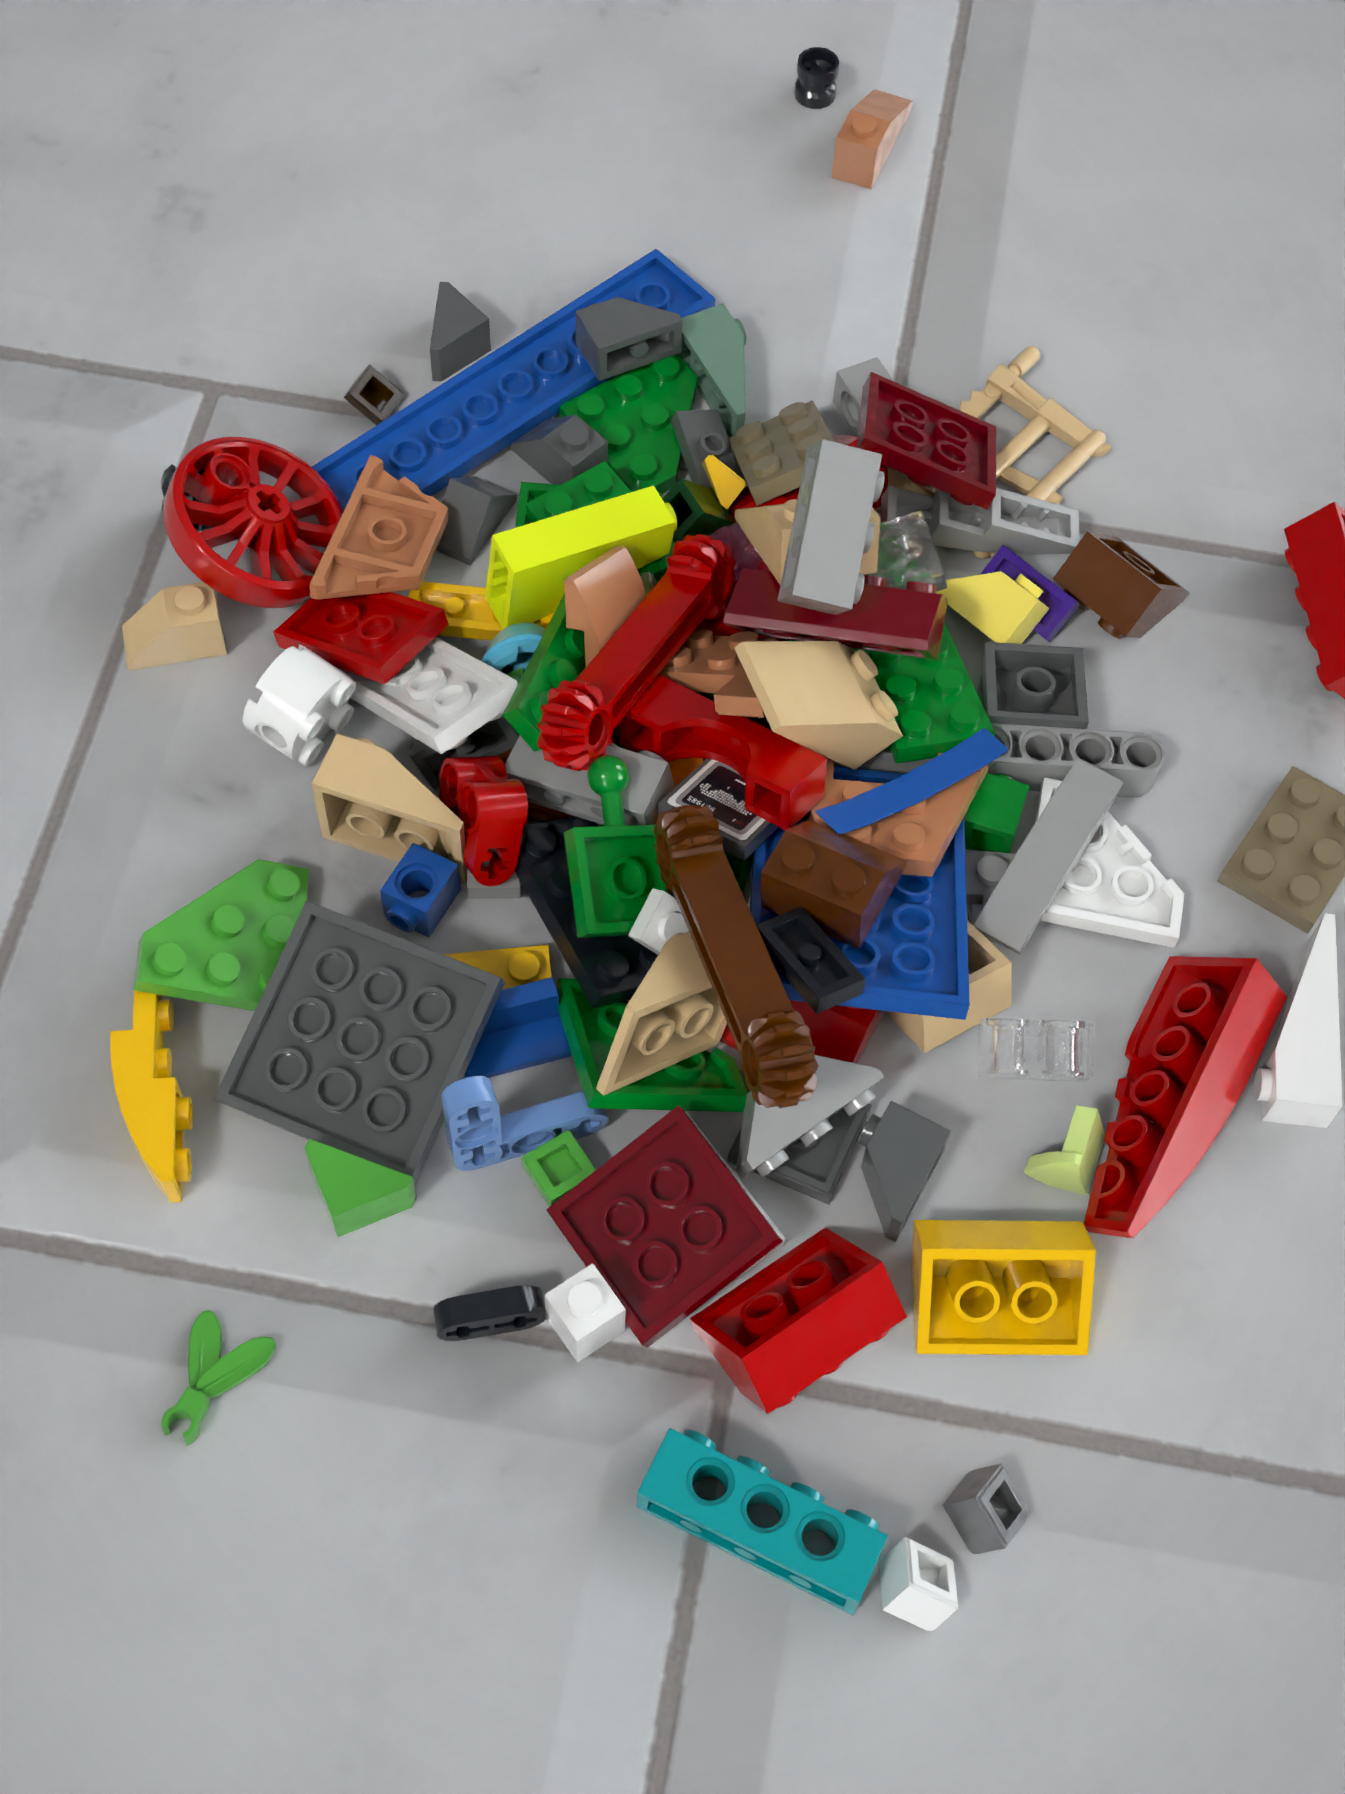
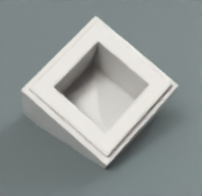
(918, 1584)

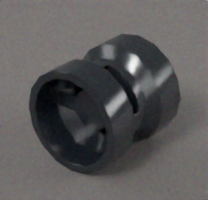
(816, 78)

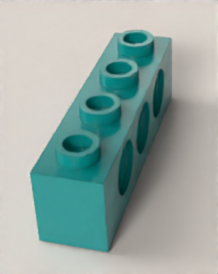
(778, 1550)

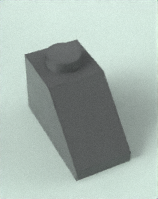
(626, 335)
(561, 448)
(899, 1162)

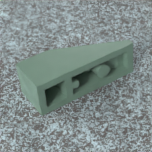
(715, 353)

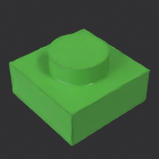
(557, 1166)

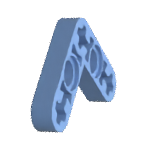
(484, 1137)

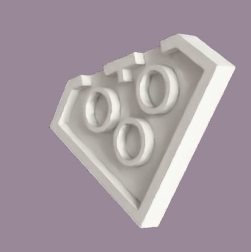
(1116, 887)

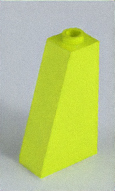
(534, 559)

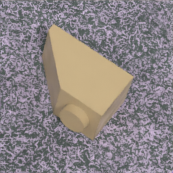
(175, 628)

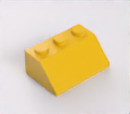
(1002, 1287)

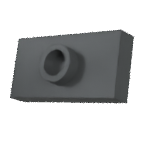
(701, 435)

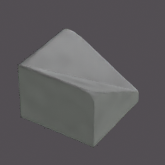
(986, 1509)

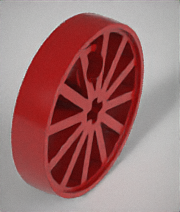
(252, 515)

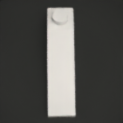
(1304, 1061)

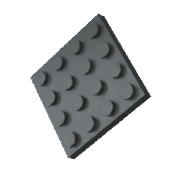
(359, 1040)

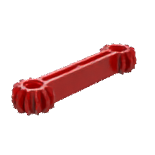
(585, 711)

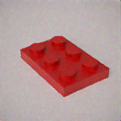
(364, 632)

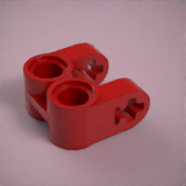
(492, 814)

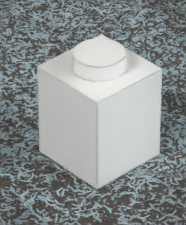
(585, 1312)

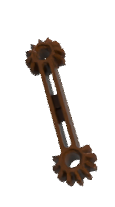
(766, 1029)

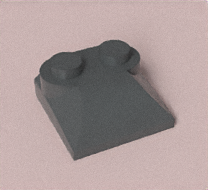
(1034, 685)

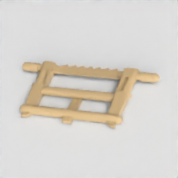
(1044, 416)

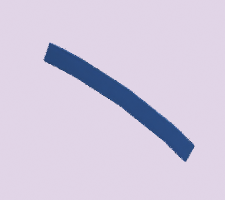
(915, 785)

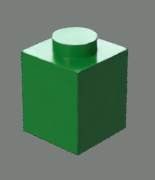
(995, 814)

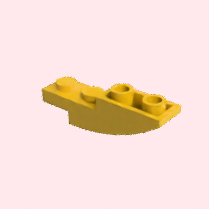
(151, 1096)

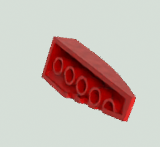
(1181, 1083)

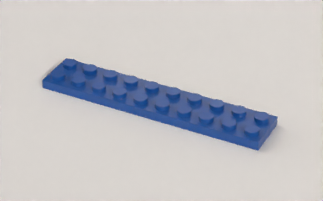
(504, 391)

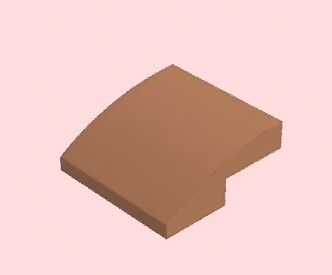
(602, 598)

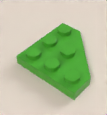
(226, 939)

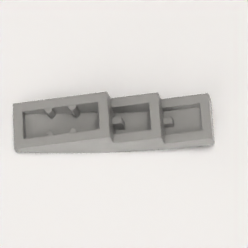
(1011, 520)
(1048, 855)

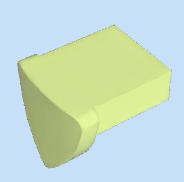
(1076, 1163)

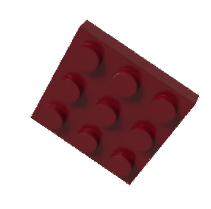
(928, 441)
(664, 1225)

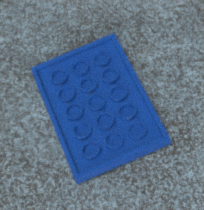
(919, 941)

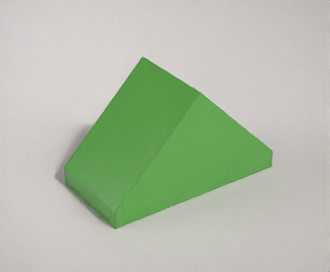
(356, 1188)

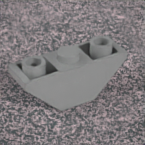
(772, 1130)

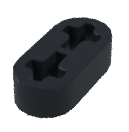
(489, 1313)

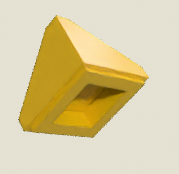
(724, 481)

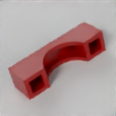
(679, 723)

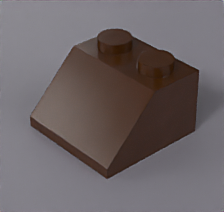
(1118, 585)
(832, 878)

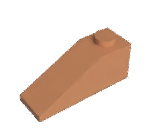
(869, 137)

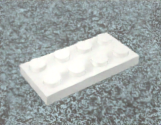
(438, 696)

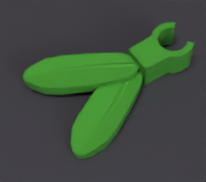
(211, 1374)

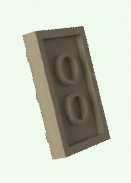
(776, 450)
(1292, 851)

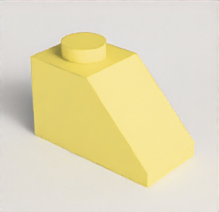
(997, 604)

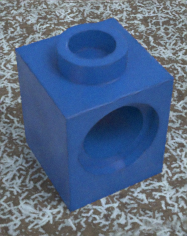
(425, 872)

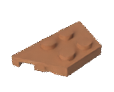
(381, 538)

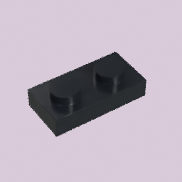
(810, 960)

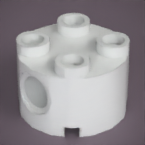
(300, 704)

